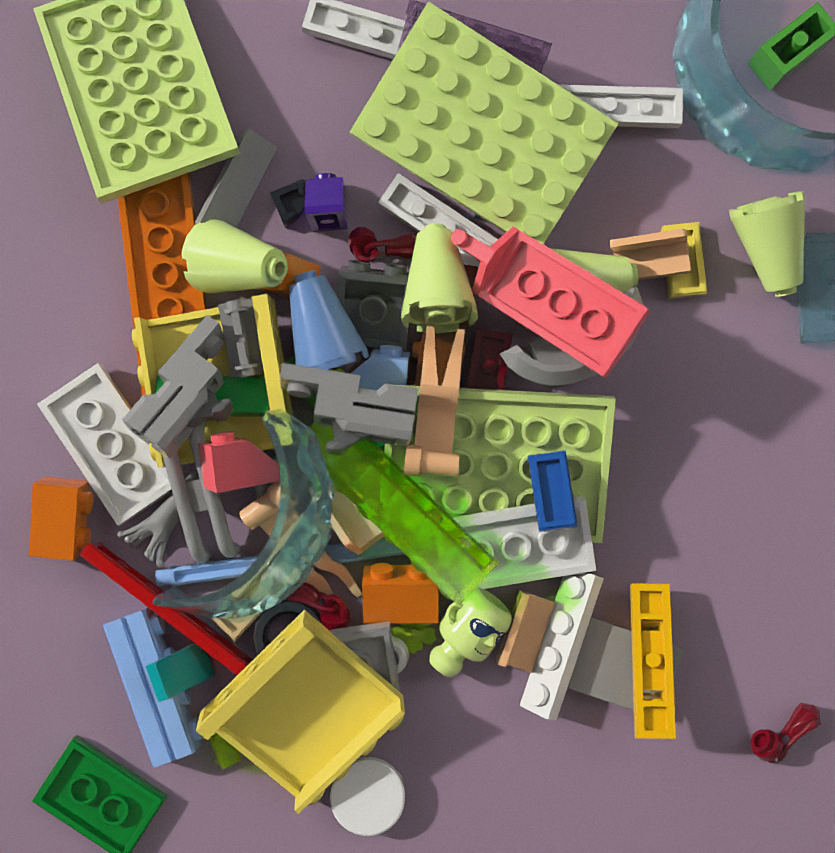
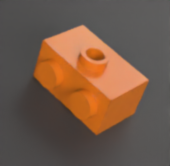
(59, 518)
(398, 595)

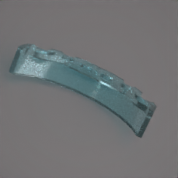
(725, 108)
(296, 538)

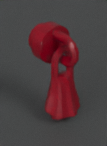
(364, 245)
(333, 614)
(769, 745)

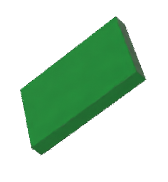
(99, 797)

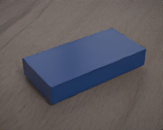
(552, 491)

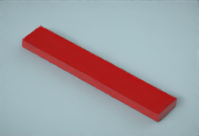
(146, 591)

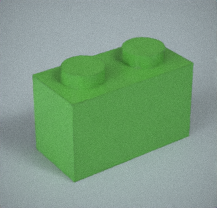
(793, 46)

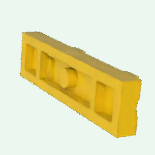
(652, 661)

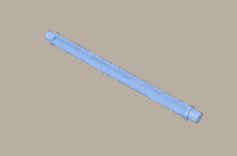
(237, 566)

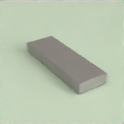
(238, 179)

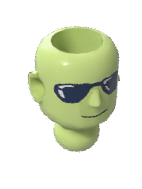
(470, 631)

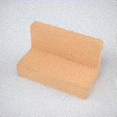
(656, 253)
(351, 527)
(524, 638)

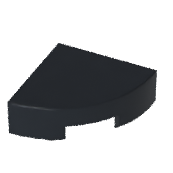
(290, 202)

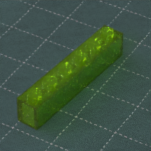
(408, 517)

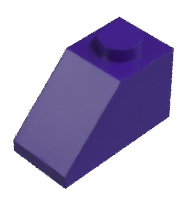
(326, 203)

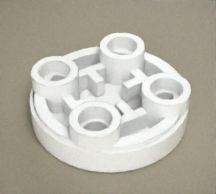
(368, 797)

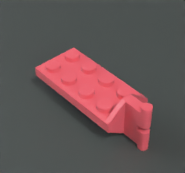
(555, 298)

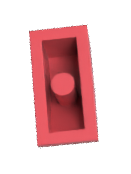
(234, 464)

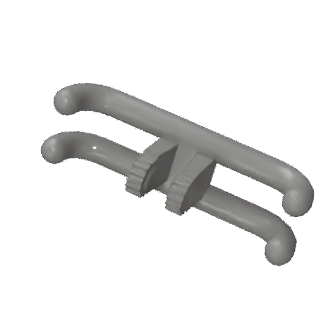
(193, 497)

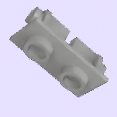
(241, 338)

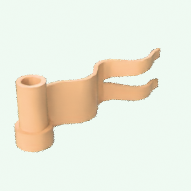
(436, 413)
(264, 513)

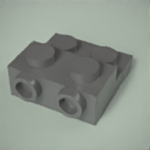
(375, 301)

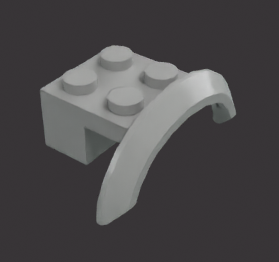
(551, 364)

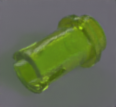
(224, 752)

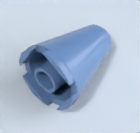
(320, 325)

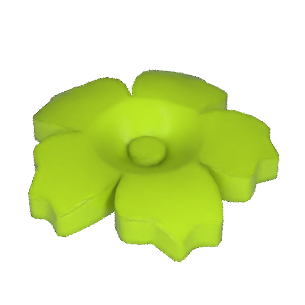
(415, 634)

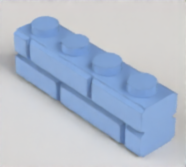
(164, 725)

